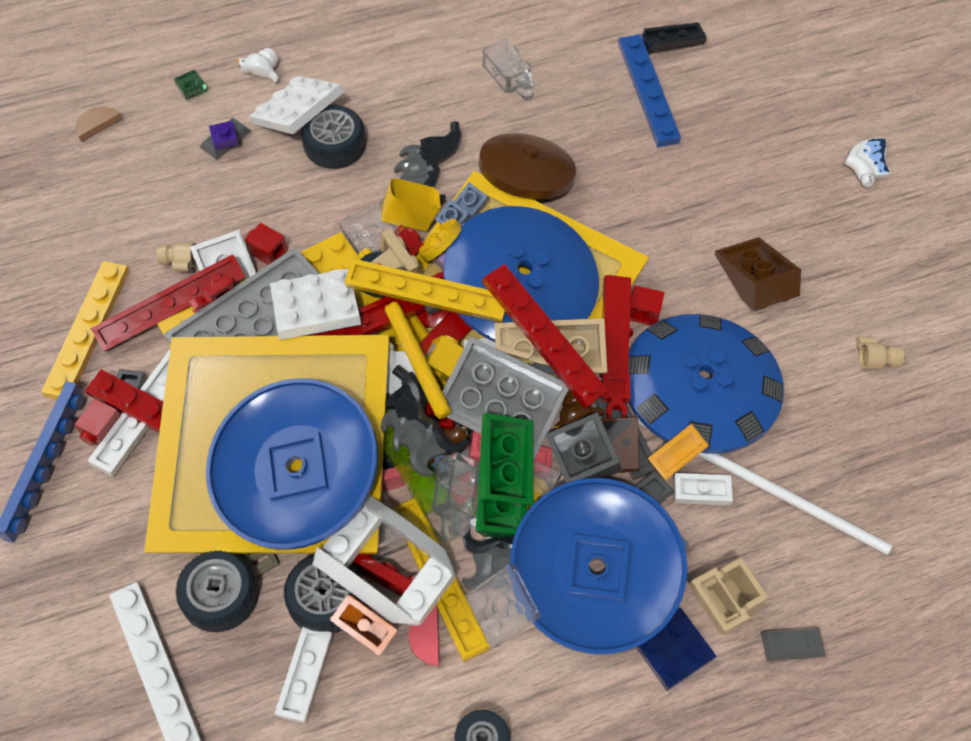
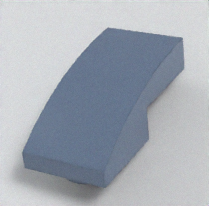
(465, 206)

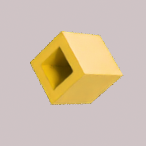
(443, 356)

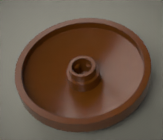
(526, 166)

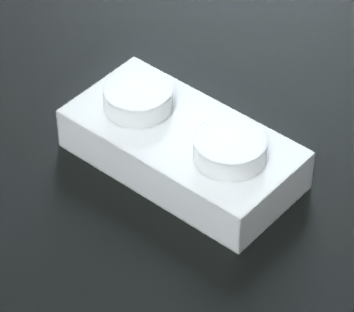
(702, 489)

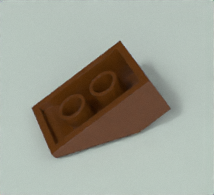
(760, 273)

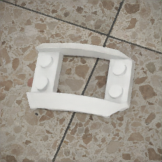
(423, 591)

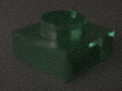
(190, 84)

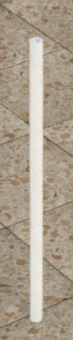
(796, 501)

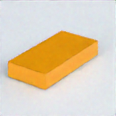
(677, 452)

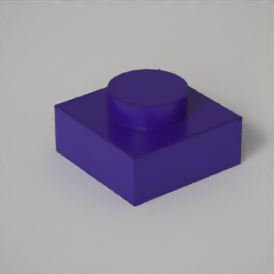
(223, 135)

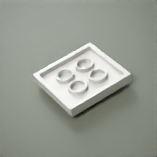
(296, 104)
(313, 304)

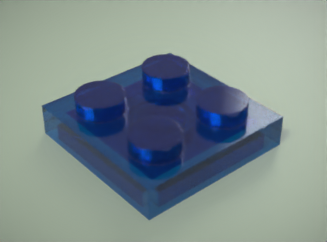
(676, 651)

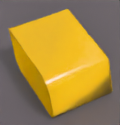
(410, 204)

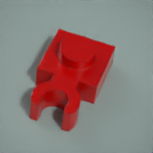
(212, 292)
(618, 393)

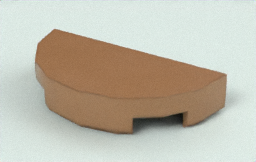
(96, 120)

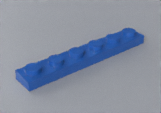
(649, 91)
(38, 465)

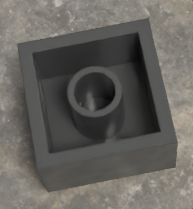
(584, 450)

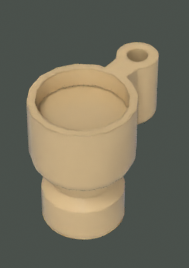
(179, 255)
(875, 355)

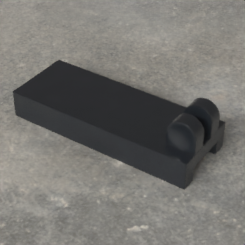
(673, 36)

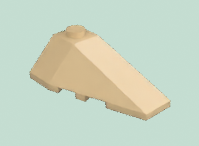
(584, 335)

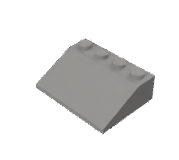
(501, 385)

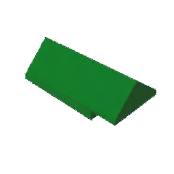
(504, 474)

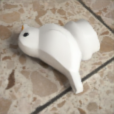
(260, 64)

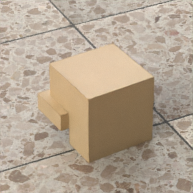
(729, 595)

